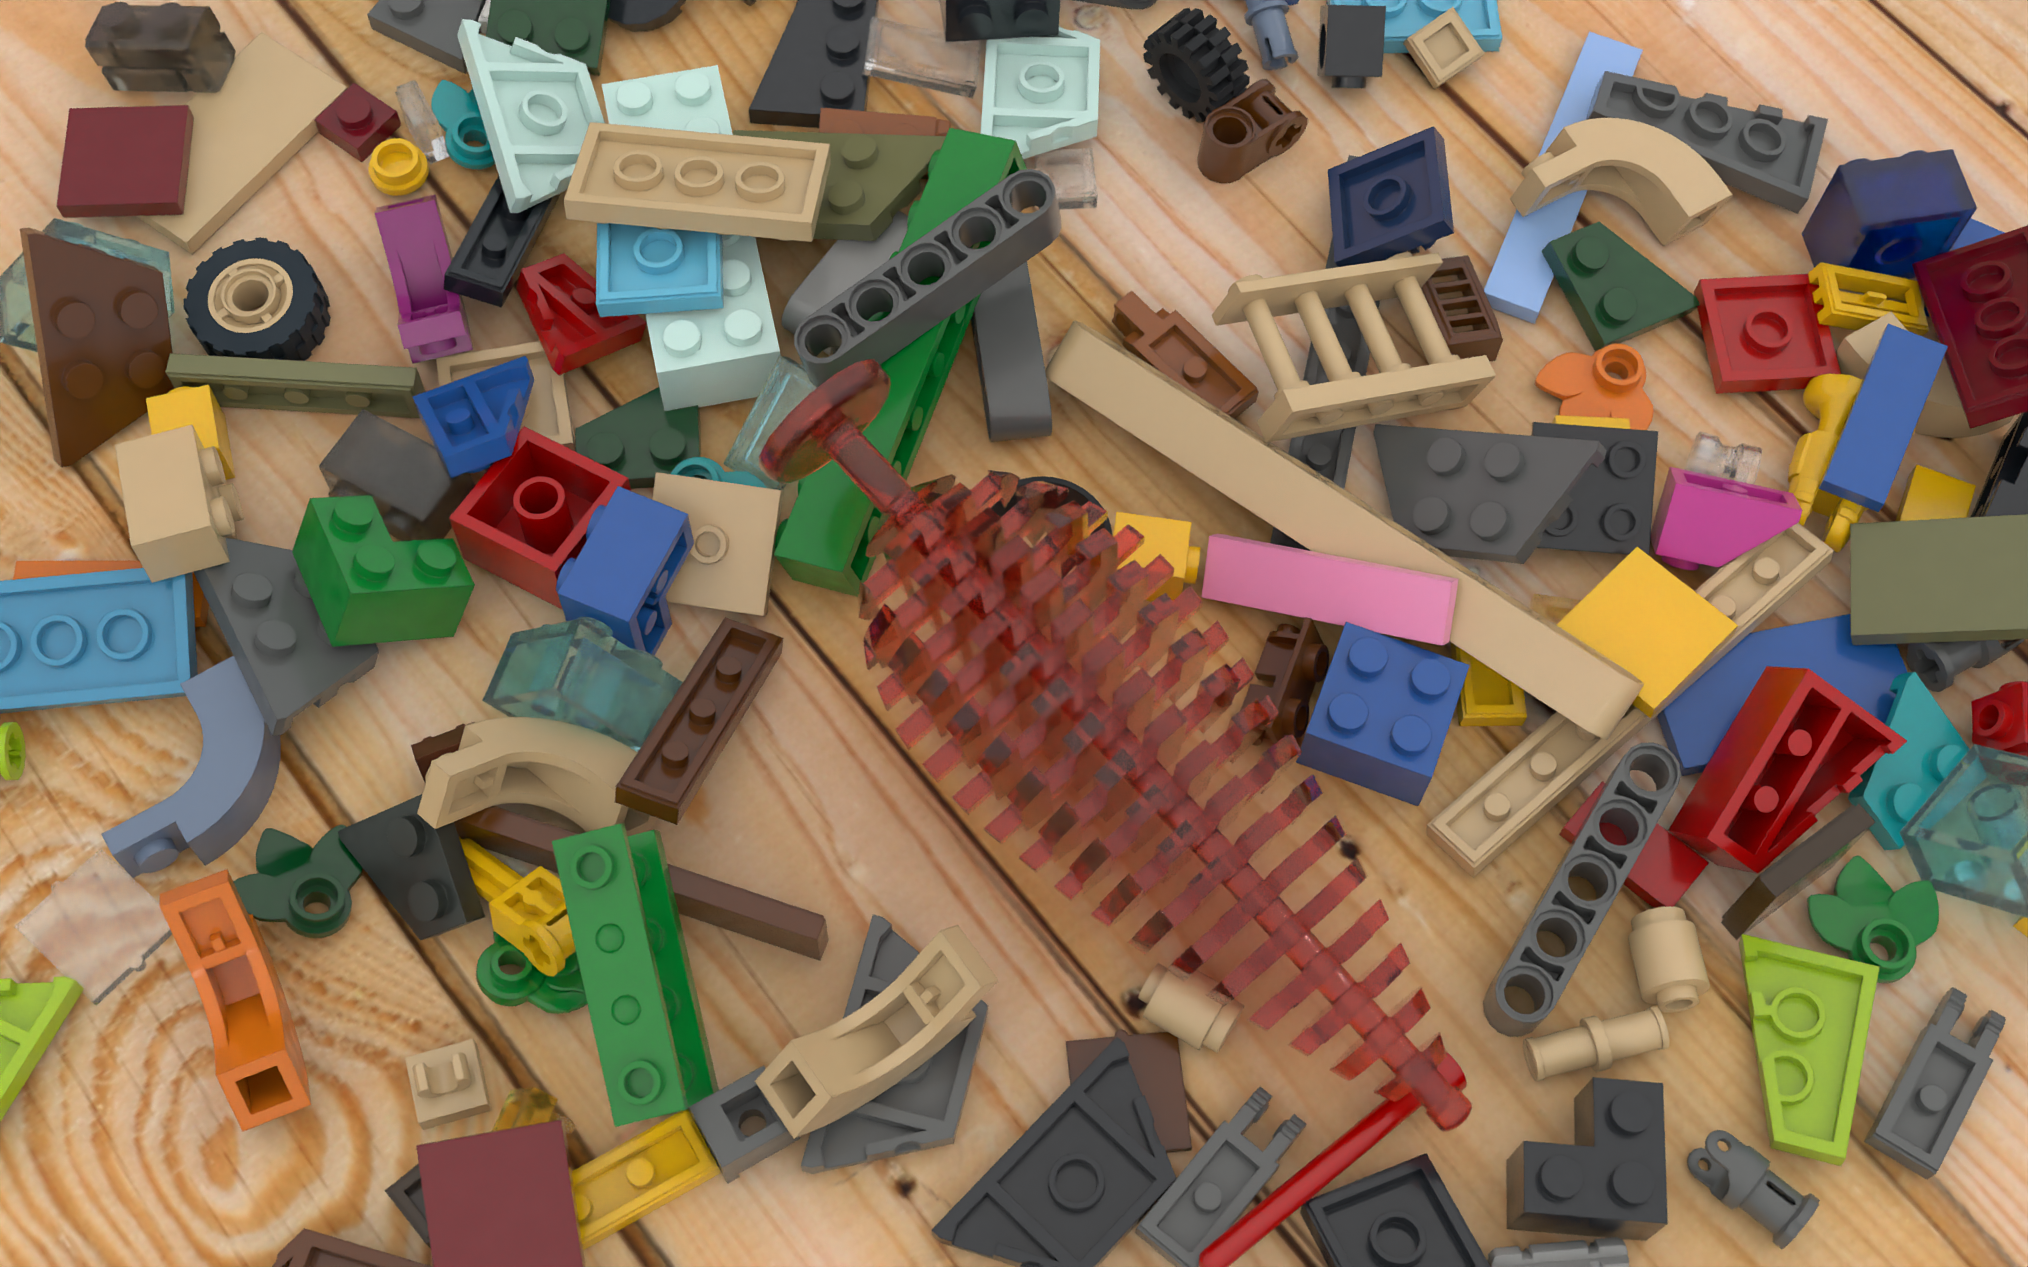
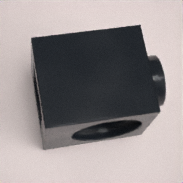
(1351, 44)

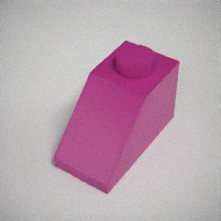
(1716, 518)

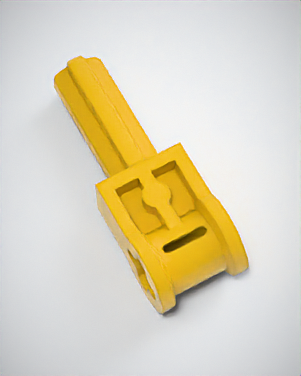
(524, 909)

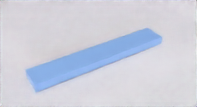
(1521, 271)

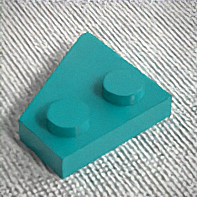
(1904, 780)

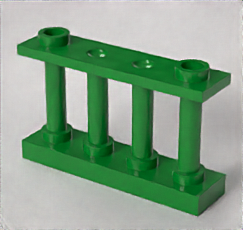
(635, 972)

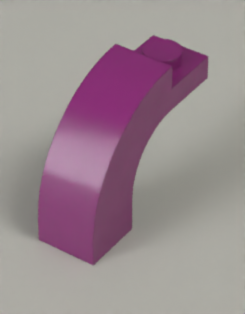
(418, 255)

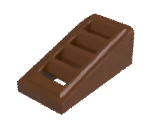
(1486, 334)

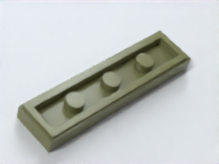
(300, 384)

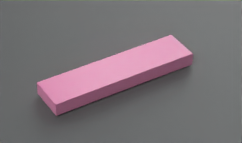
(1330, 588)

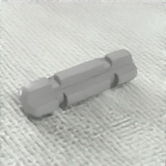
(1600, 1253)

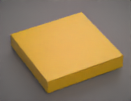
(1650, 627)

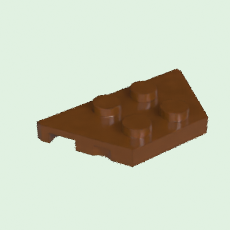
(97, 340)

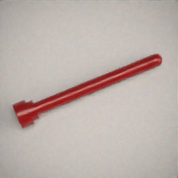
(1318, 1174)

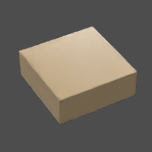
(1443, 48)

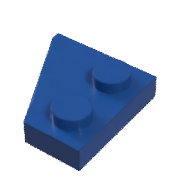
(477, 416)

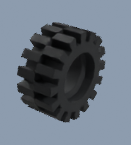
(1195, 63)

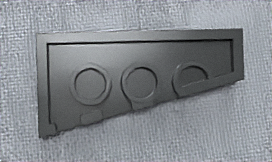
(1745, 148)

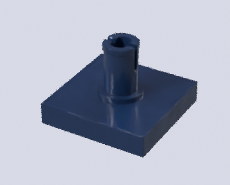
(1391, 200)

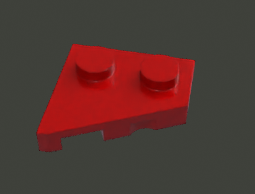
(566, 318)

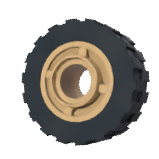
(253, 275)

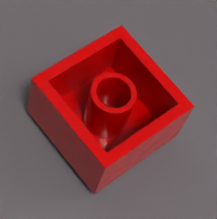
(533, 512)

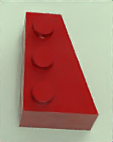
(1778, 768)

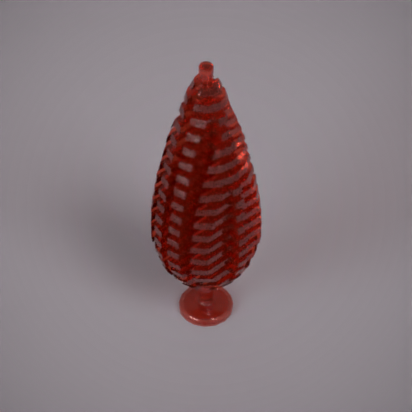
(1056, 663)

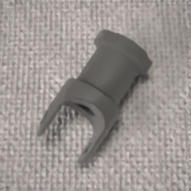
(1941, 661)
(1744, 1181)

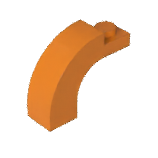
(242, 997)

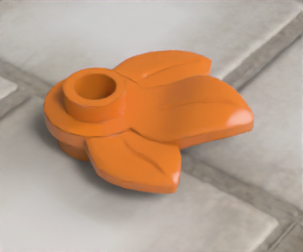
(1591, 392)

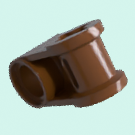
(1247, 133)

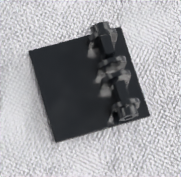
(1609, 502)

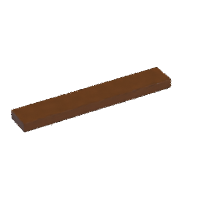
(694, 893)

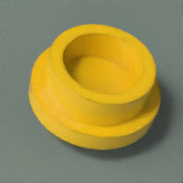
(398, 167)

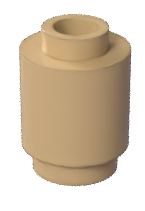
(1668, 959)
(1186, 1010)

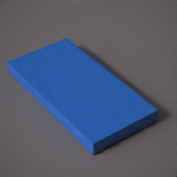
(1706, 709)

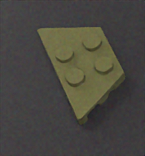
(866, 179)

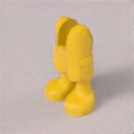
(1830, 400)

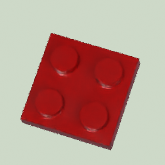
(1763, 333)

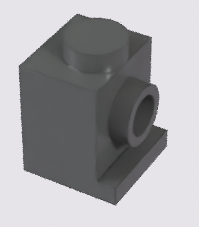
(720, 1123)

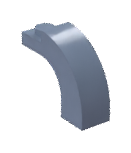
(223, 792)

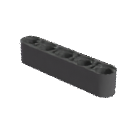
(939, 253)
(1011, 360)
(1600, 864)

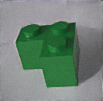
(374, 586)

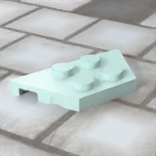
(1042, 90)
(532, 112)

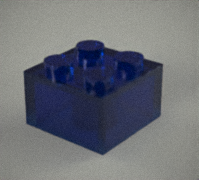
(1890, 213)

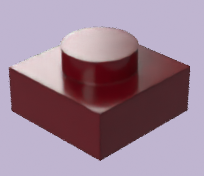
(357, 122)

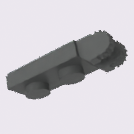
(1935, 1088)
(1216, 1185)

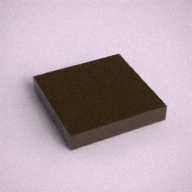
(1796, 870)

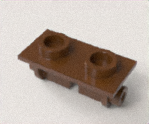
(1294, 663)

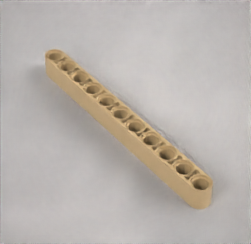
(1337, 523)

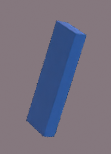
(1883, 417)

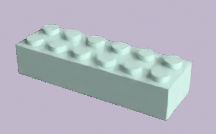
(708, 352)

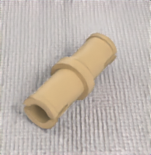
(1596, 1043)

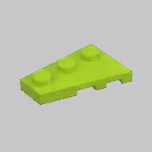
(1809, 1042)

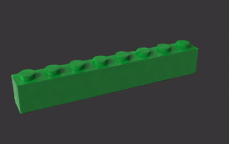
(832, 517)

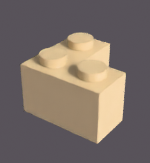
(176, 503)

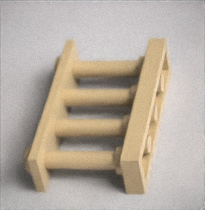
(1349, 397)

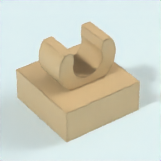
(448, 1084)

